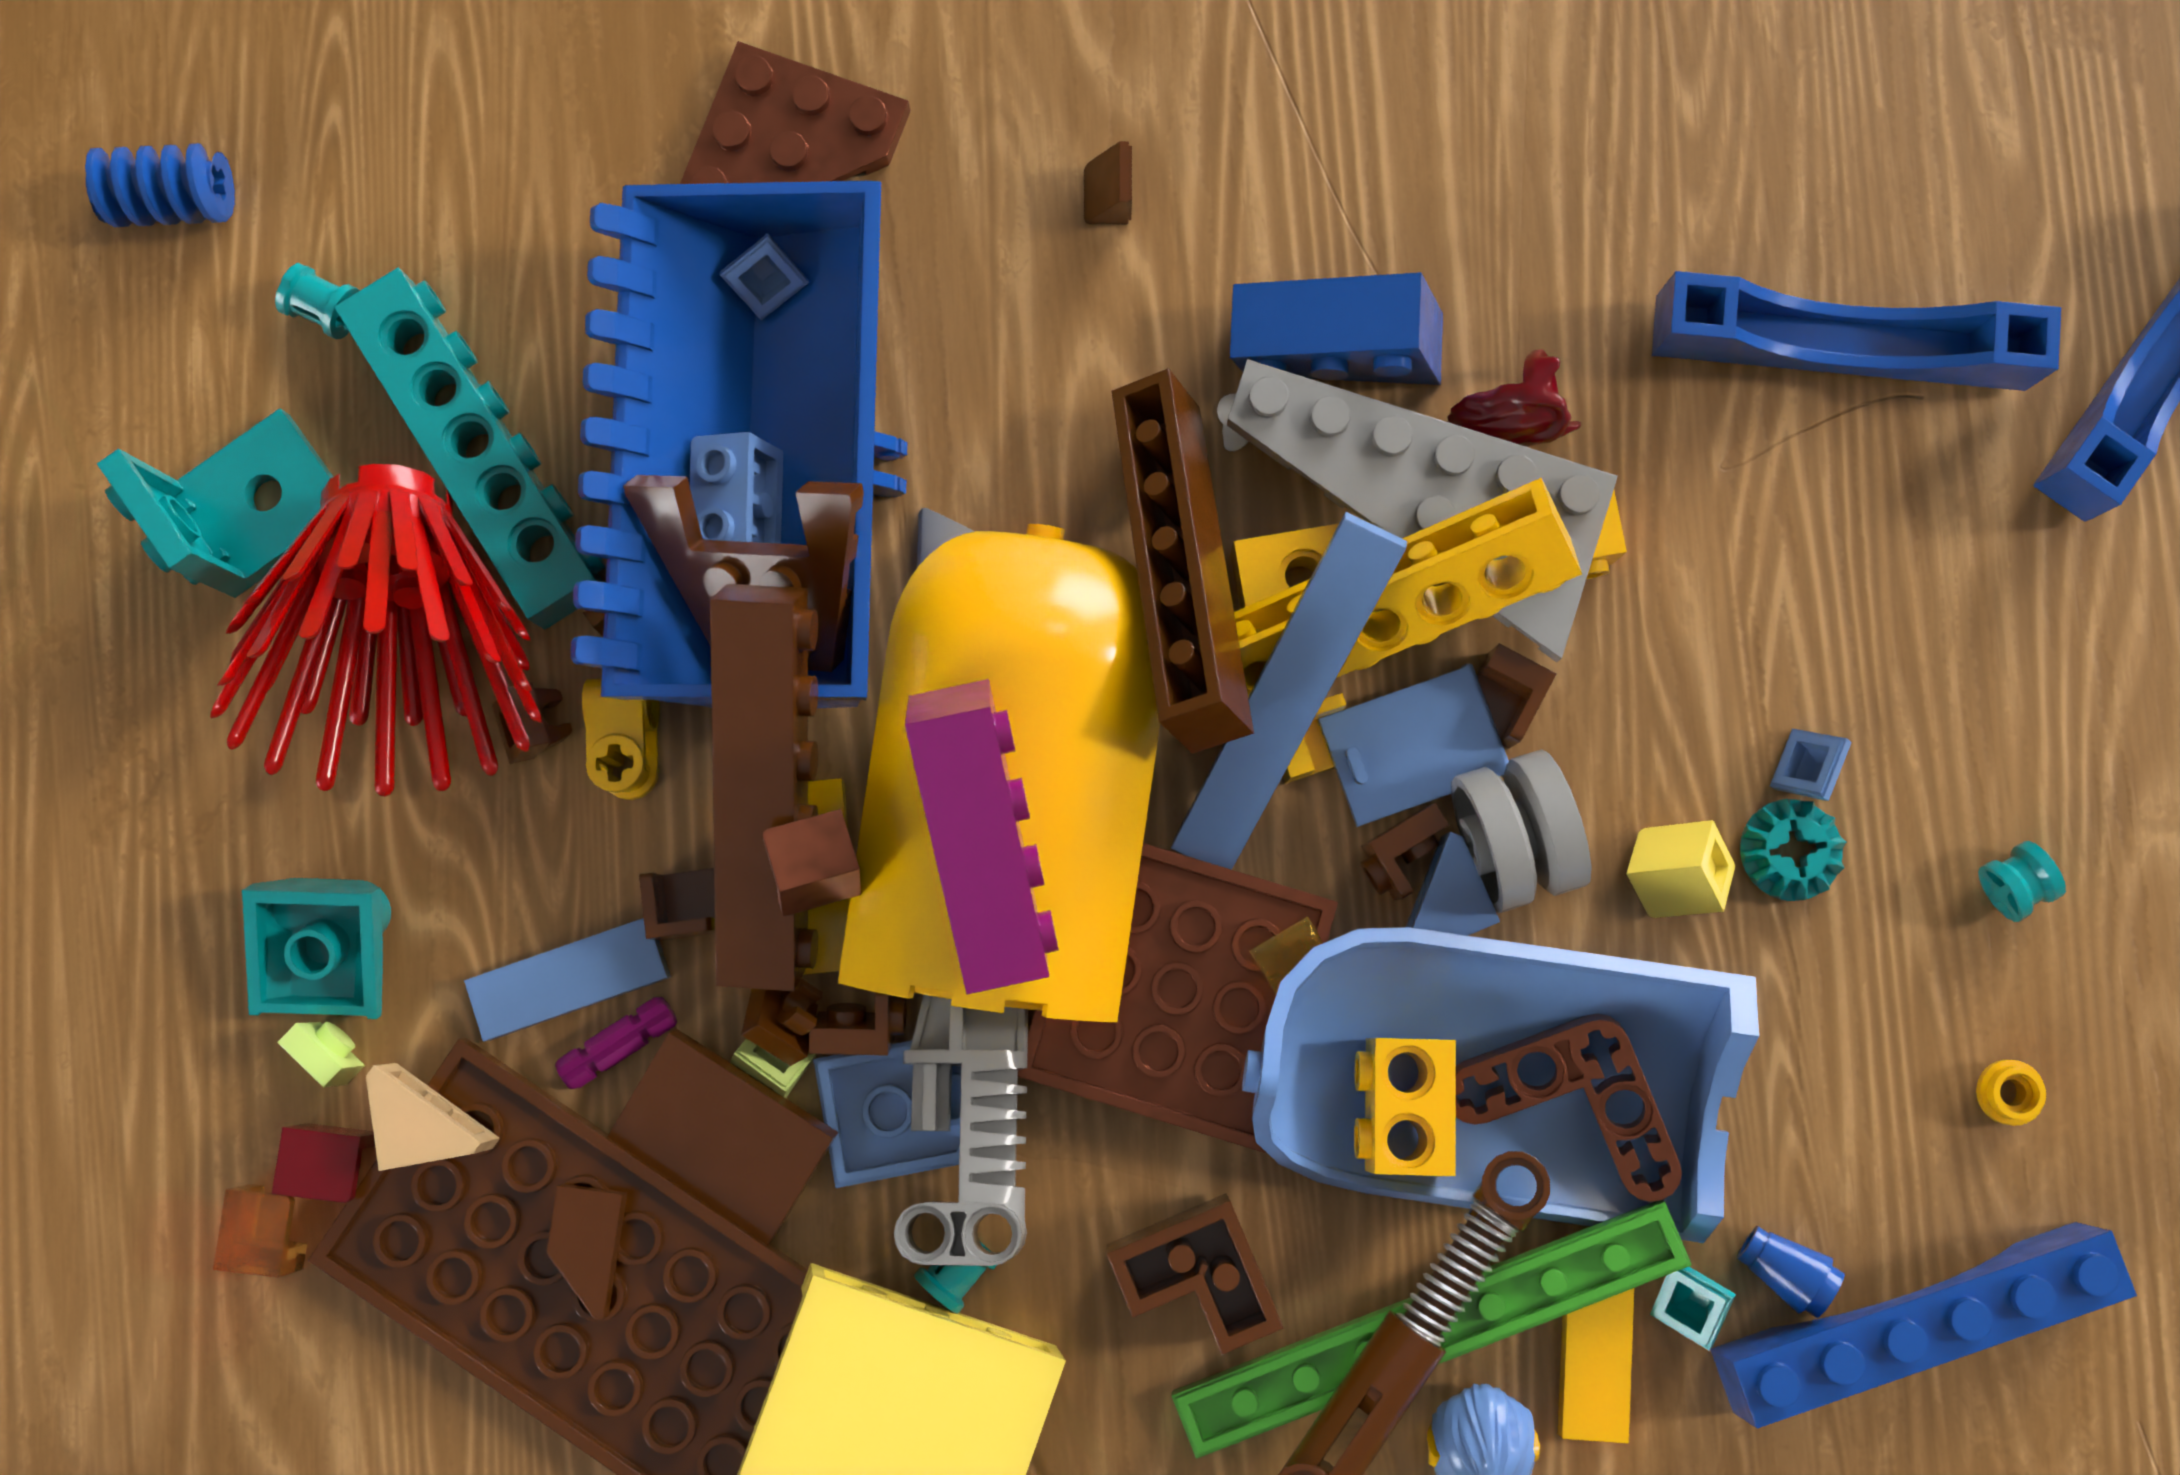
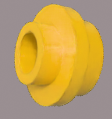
(2029, 1092)

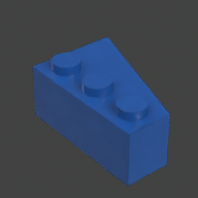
(1341, 328)

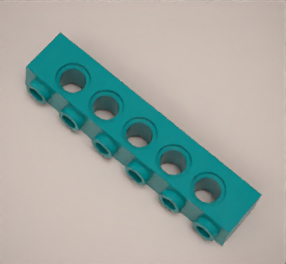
(381, 324)

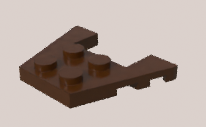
(706, 566)

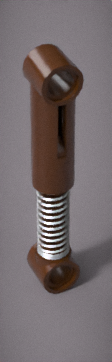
(1408, 1344)

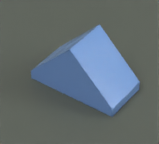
(1452, 892)

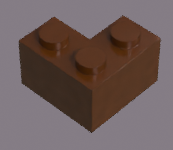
(1202, 1254)

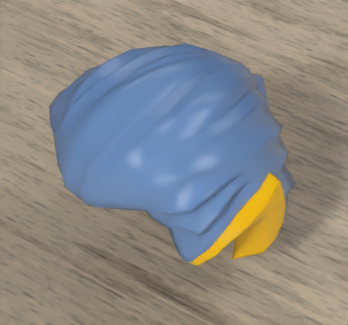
(1482, 1434)

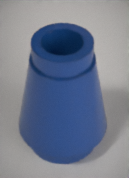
(1792, 1271)

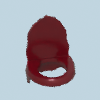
(1520, 412)

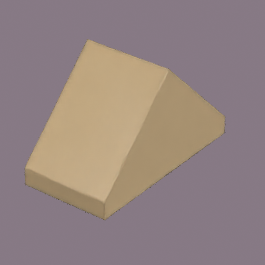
(417, 1123)

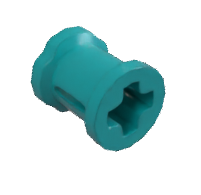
(313, 299)
(950, 1282)

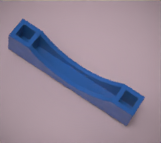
(1959, 345)
(2122, 423)
(1848, 1353)

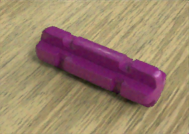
(616, 1042)

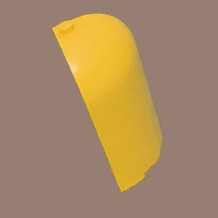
(1072, 667)

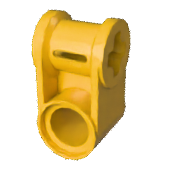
(620, 730)

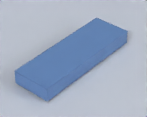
(565, 980)

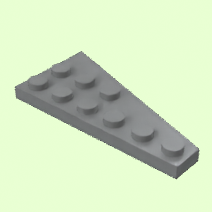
(1418, 471)

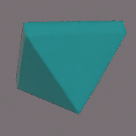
(1693, 1305)

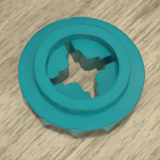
(1778, 874)

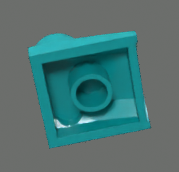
(315, 946)

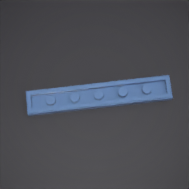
(1290, 690)

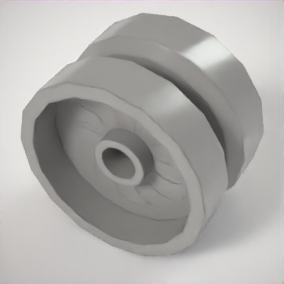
(1522, 830)

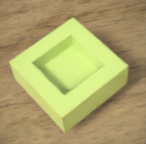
(323, 1052)

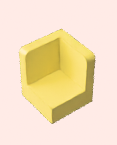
(1681, 869)

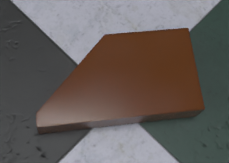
(587, 1242)

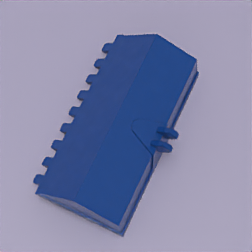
(707, 365)

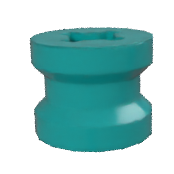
(2022, 881)

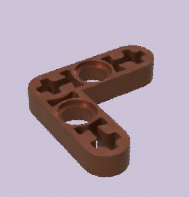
(1573, 1073)

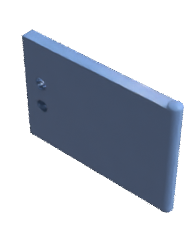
(1412, 744)

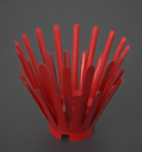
(388, 557)

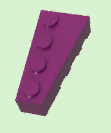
(977, 835)

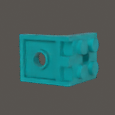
(209, 516)

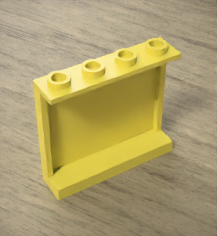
(899, 1389)

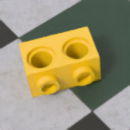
(1427, 1106)

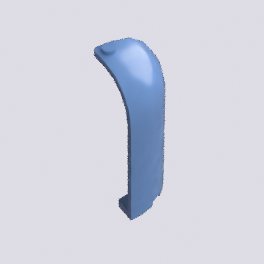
(1485, 993)

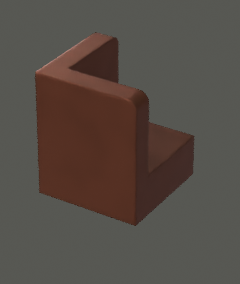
(812, 862)

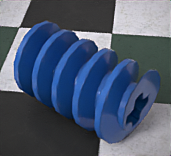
(158, 189)

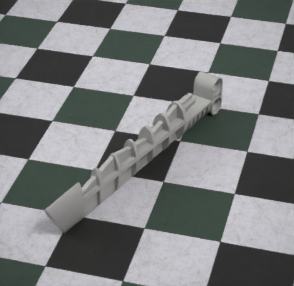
(990, 1054)

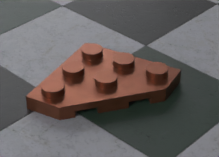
(793, 124)

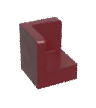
(320, 1161)

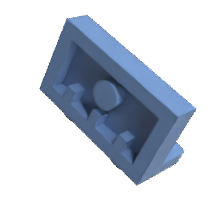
(737, 487)

